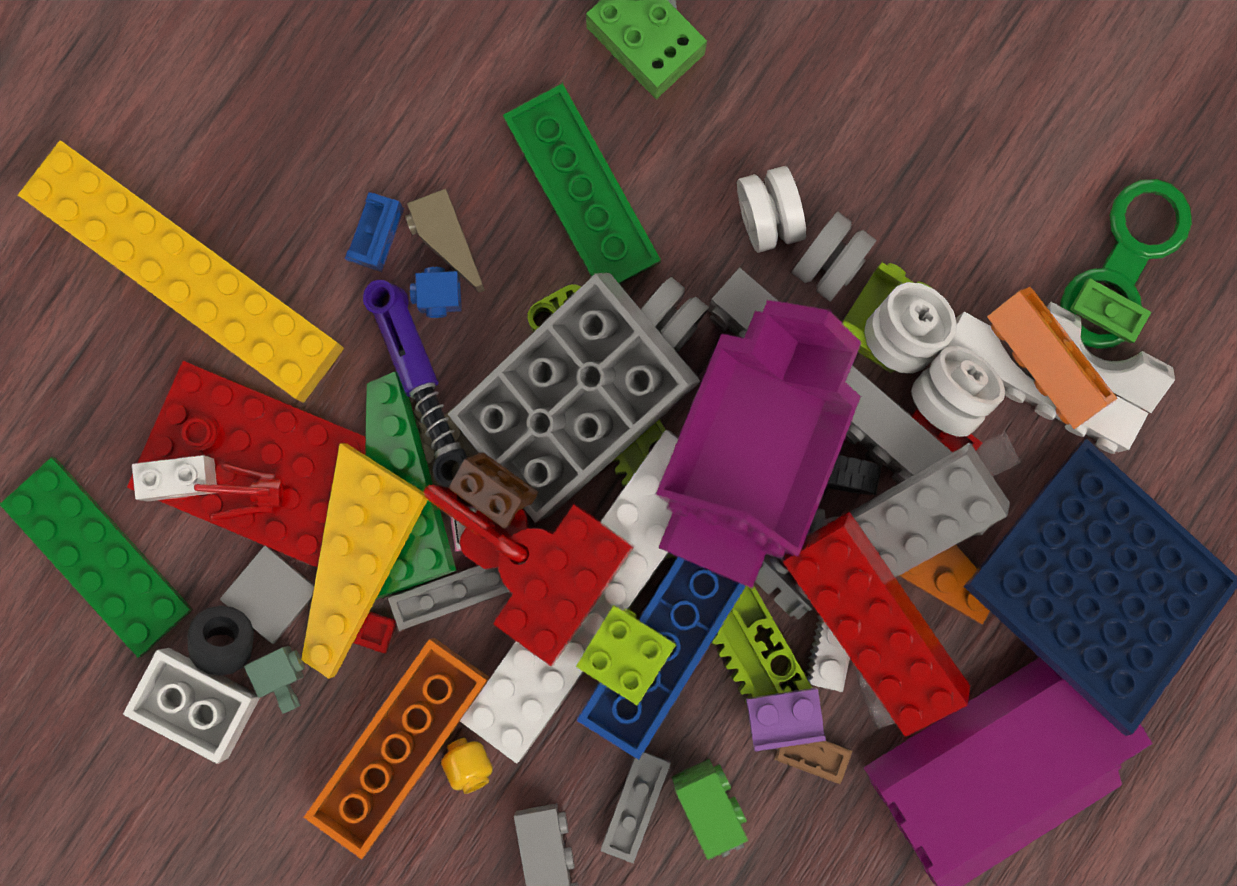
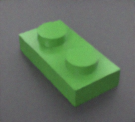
(1110, 310)

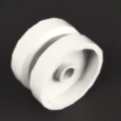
(771, 209)
(910, 327)
(958, 391)

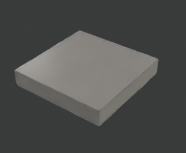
(269, 594)

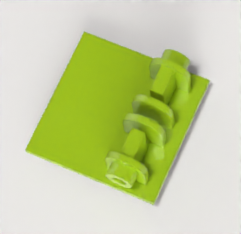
(625, 654)

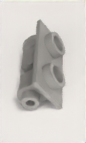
(791, 598)

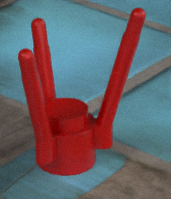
(265, 492)

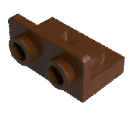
(492, 489)

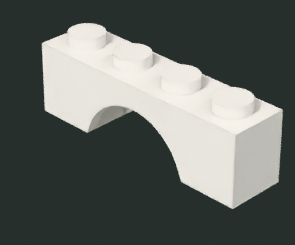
(1137, 379)

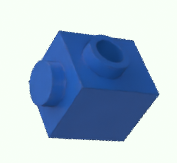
(436, 292)

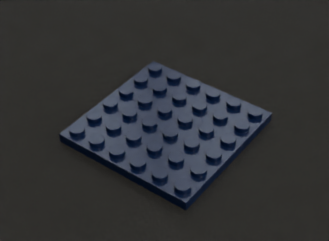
(1104, 586)

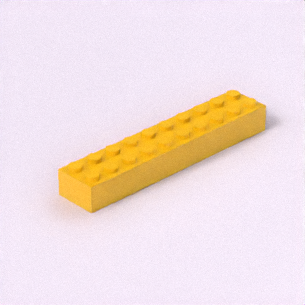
(181, 271)

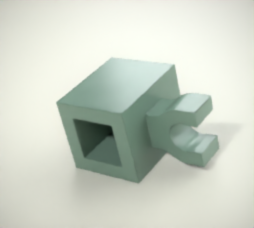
(275, 675)

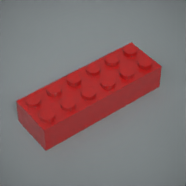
(878, 625)

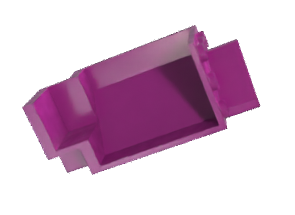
(760, 441)

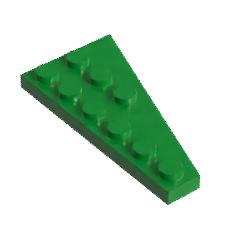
(397, 446)

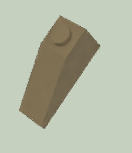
(441, 231)

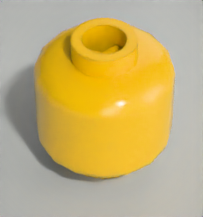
(466, 765)

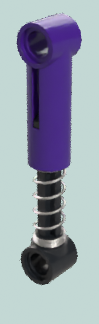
(414, 372)

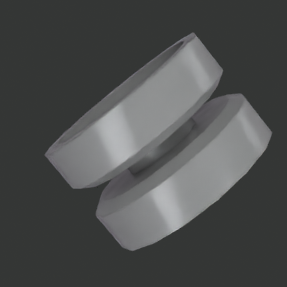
(834, 256)
(674, 324)

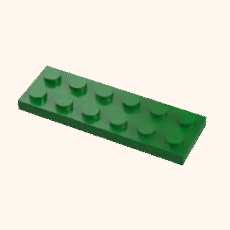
(581, 186)
(96, 557)

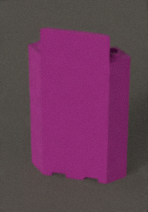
(1000, 773)

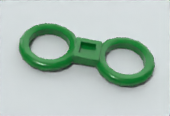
(1129, 255)

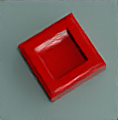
(376, 632)

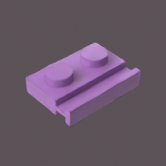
(785, 719)

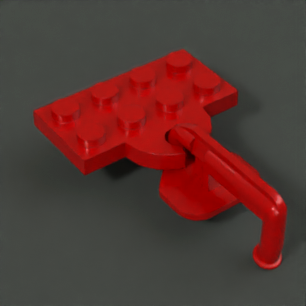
(560, 572)

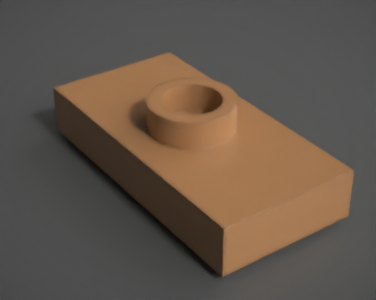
(817, 758)

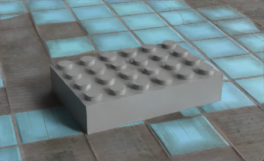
(575, 394)

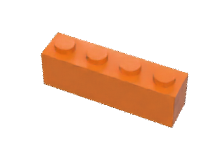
(1051, 358)

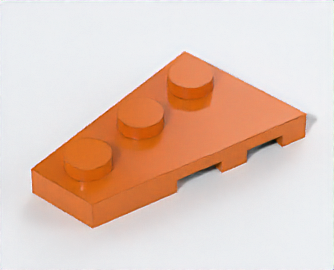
(945, 579)

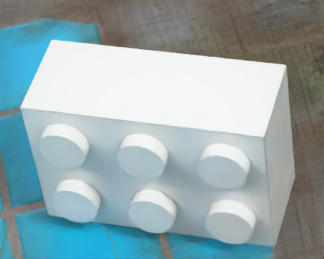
(191, 706)

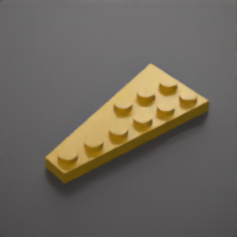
(362, 538)

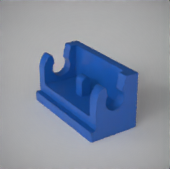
(375, 232)

